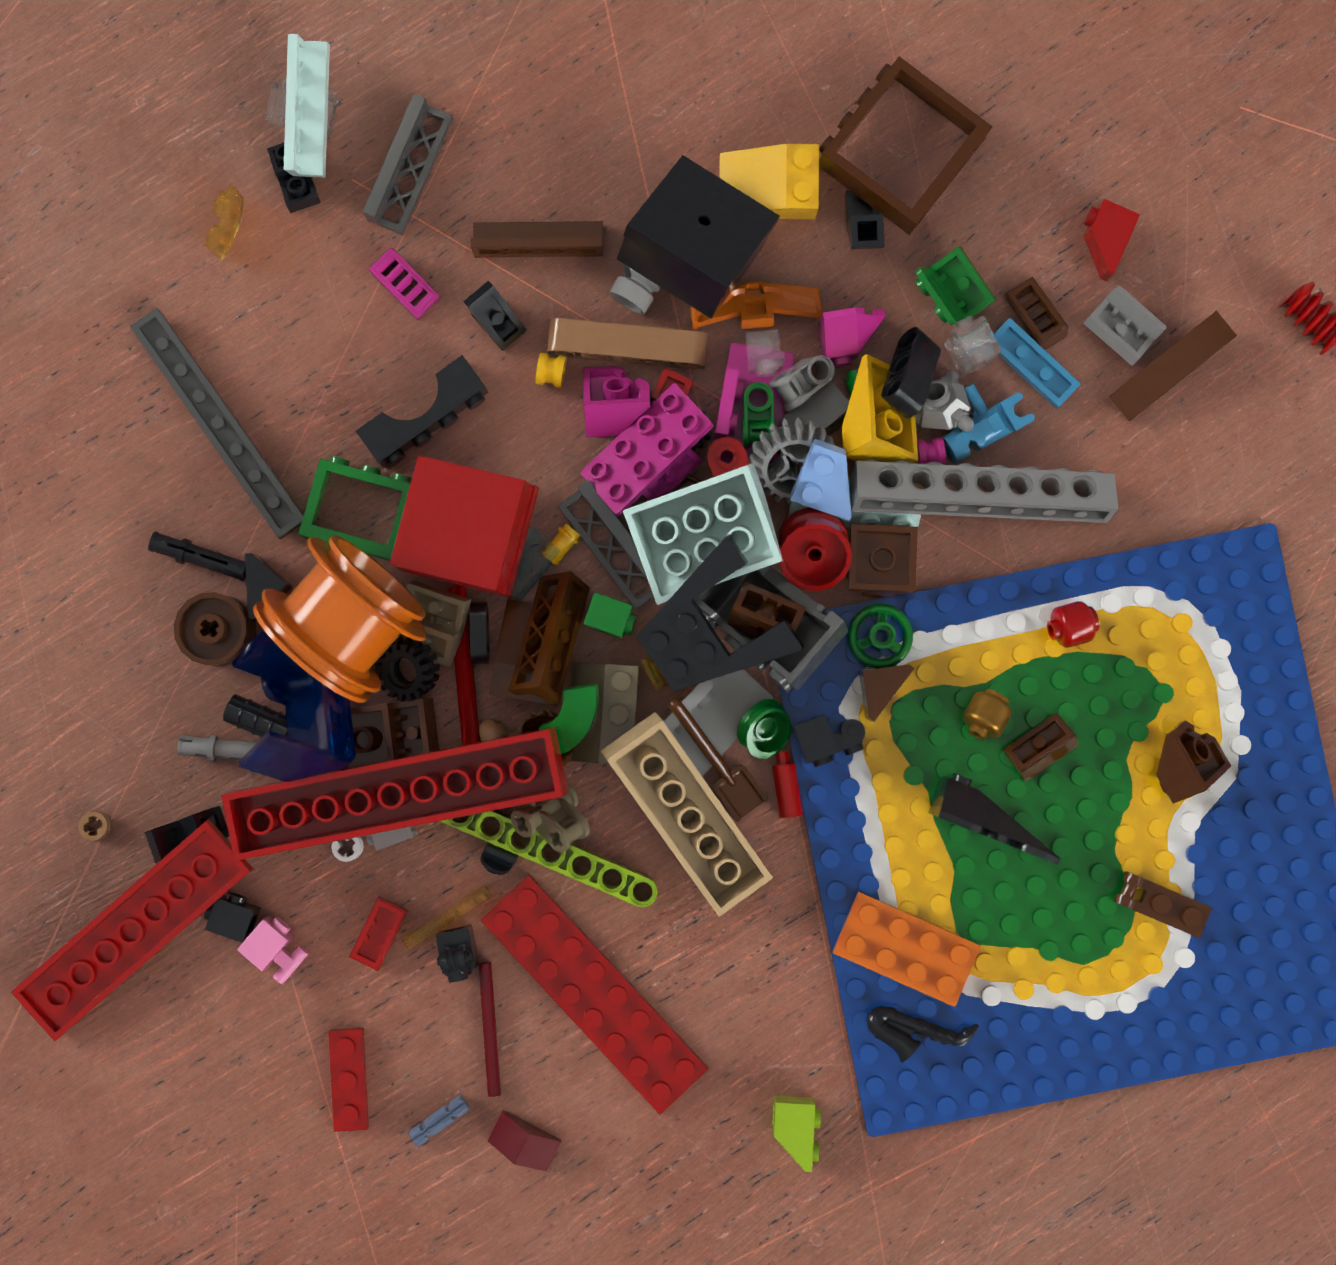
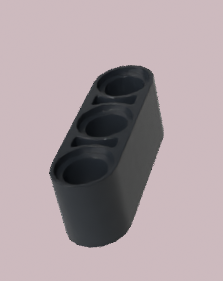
(911, 372)

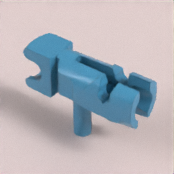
(988, 425)

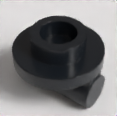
(497, 859)

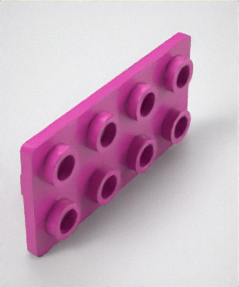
(735, 384)
(650, 453)

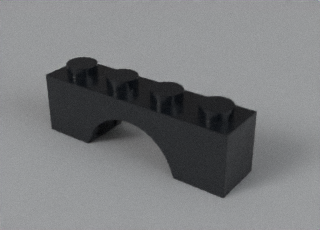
(457, 390)

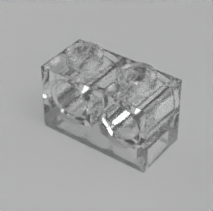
(972, 345)

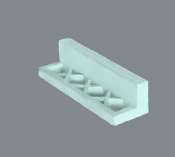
(306, 107)

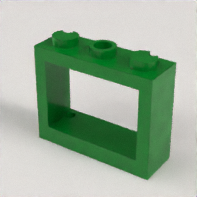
(368, 475)

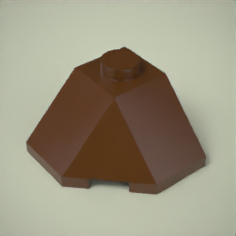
(1189, 762)

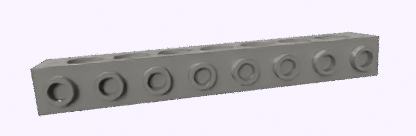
(1064, 504)

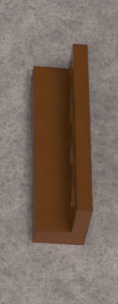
(537, 239)
(557, 636)

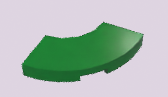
(575, 716)

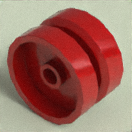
(814, 549)

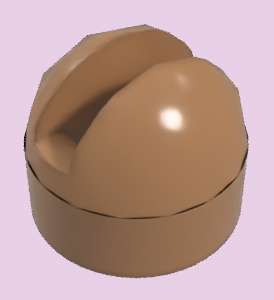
(491, 729)

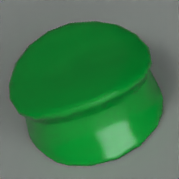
(764, 729)

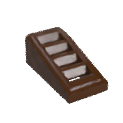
(1054, 318)

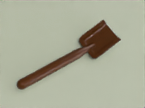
(736, 787)

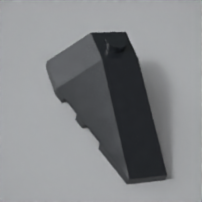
(975, 811)

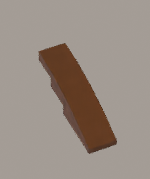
(1172, 365)

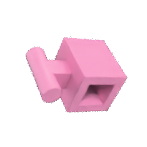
(268, 945)

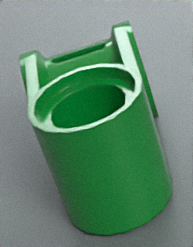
(757, 417)

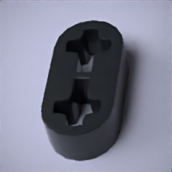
(479, 633)

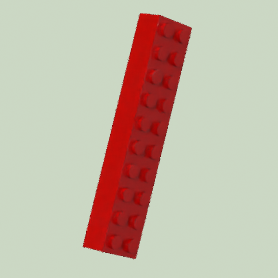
(395, 794)

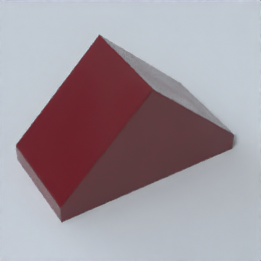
(523, 1142)

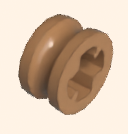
(102, 832)

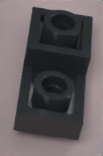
(297, 191)

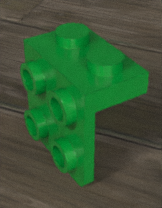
(955, 287)

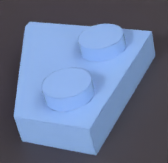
(824, 481)

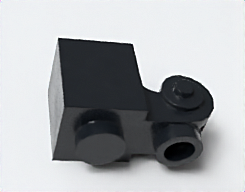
(819, 742)
(457, 952)

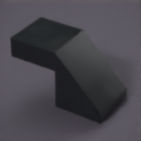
(863, 223)
(169, 836)

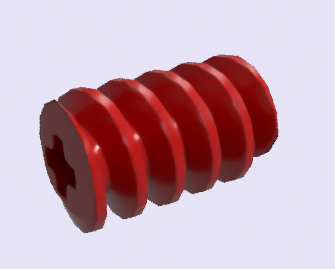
(1312, 314)

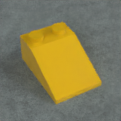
(777, 177)
(873, 425)

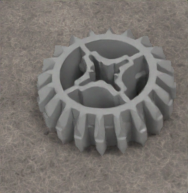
(792, 441)

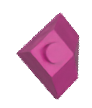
(846, 333)
(612, 400)

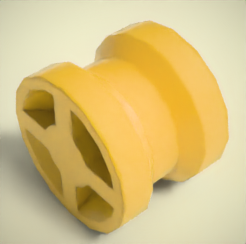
(550, 370)

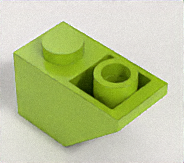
(794, 1128)

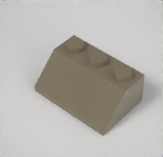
(616, 706)

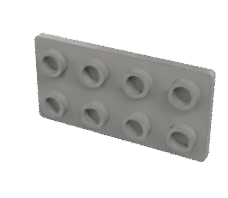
(717, 709)

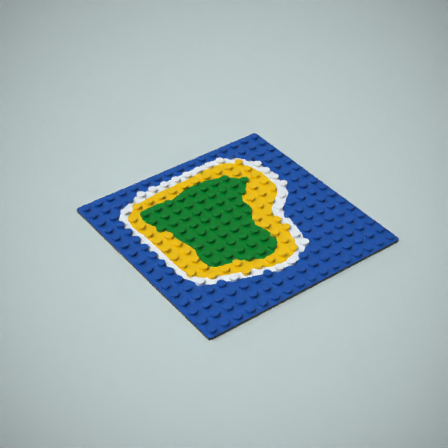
(1065, 979)

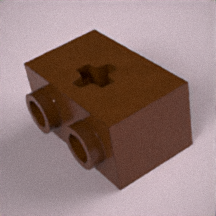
(760, 610)

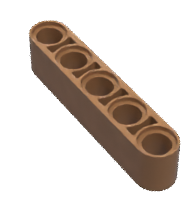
(627, 343)

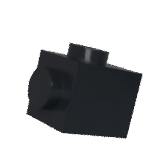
(232, 917)

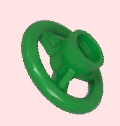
(882, 612)

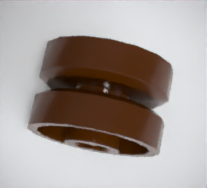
(196, 623)

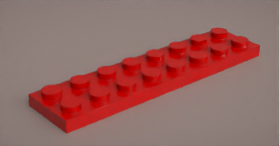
(131, 930)
(594, 994)

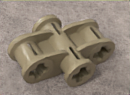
(552, 820)

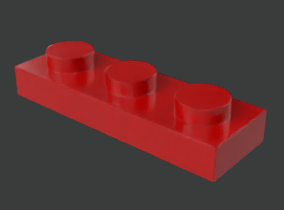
(348, 1079)

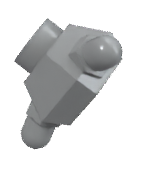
(946, 405)

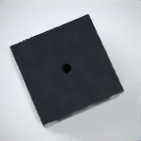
(696, 236)

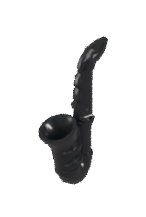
(897, 1028)

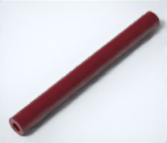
(489, 1029)

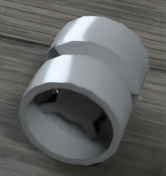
(633, 291)

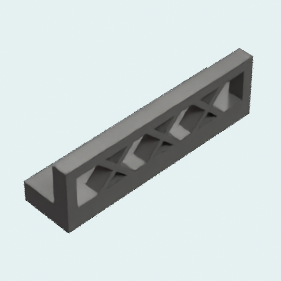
(395, 162)
(616, 530)

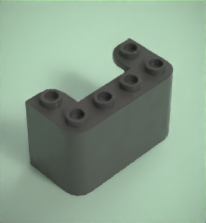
(817, 629)

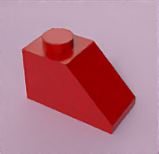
(1108, 235)

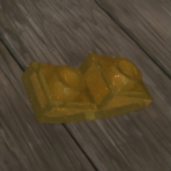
(228, 208)

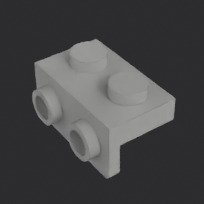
(1125, 325)

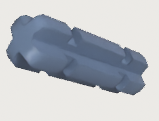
(439, 1120)

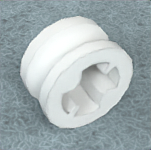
(357, 848)

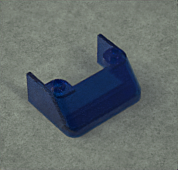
(316, 718)

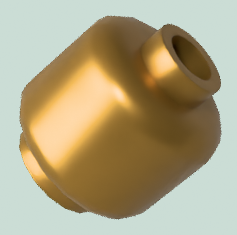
(987, 714)

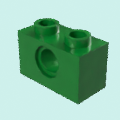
(610, 616)

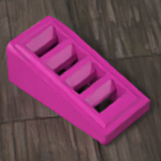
(384, 263)

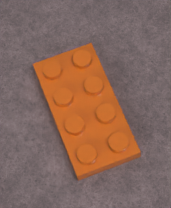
(906, 949)

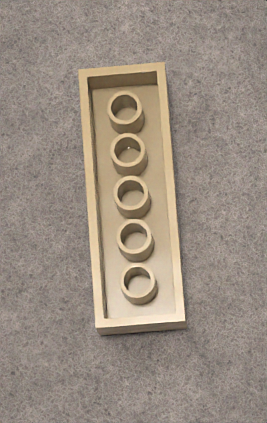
(686, 813)

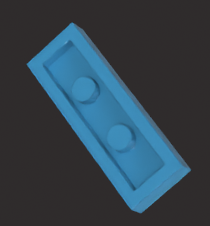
(1035, 364)

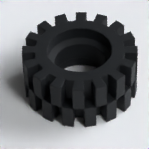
(423, 666)

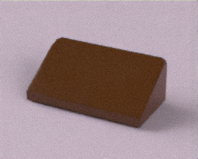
(1041, 747)

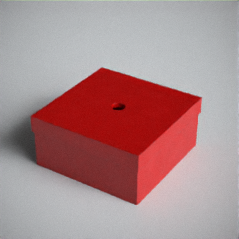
(464, 526)

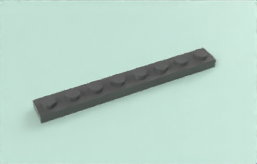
(218, 423)

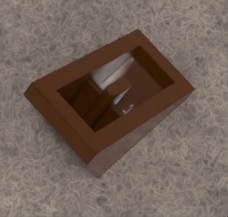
(880, 686)

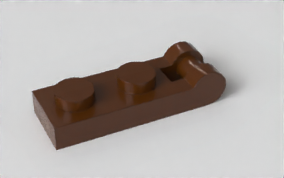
(1164, 905)

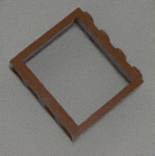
(867, 188)

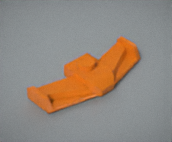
(759, 301)

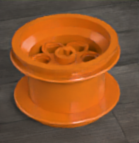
(341, 617)

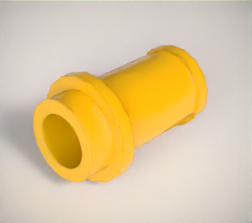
(564, 541)

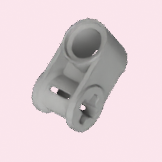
(798, 383)

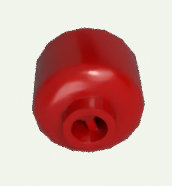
(1073, 624)

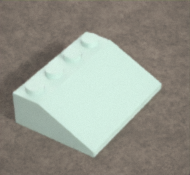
(688, 524)

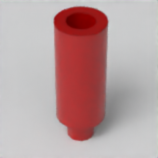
(786, 786)

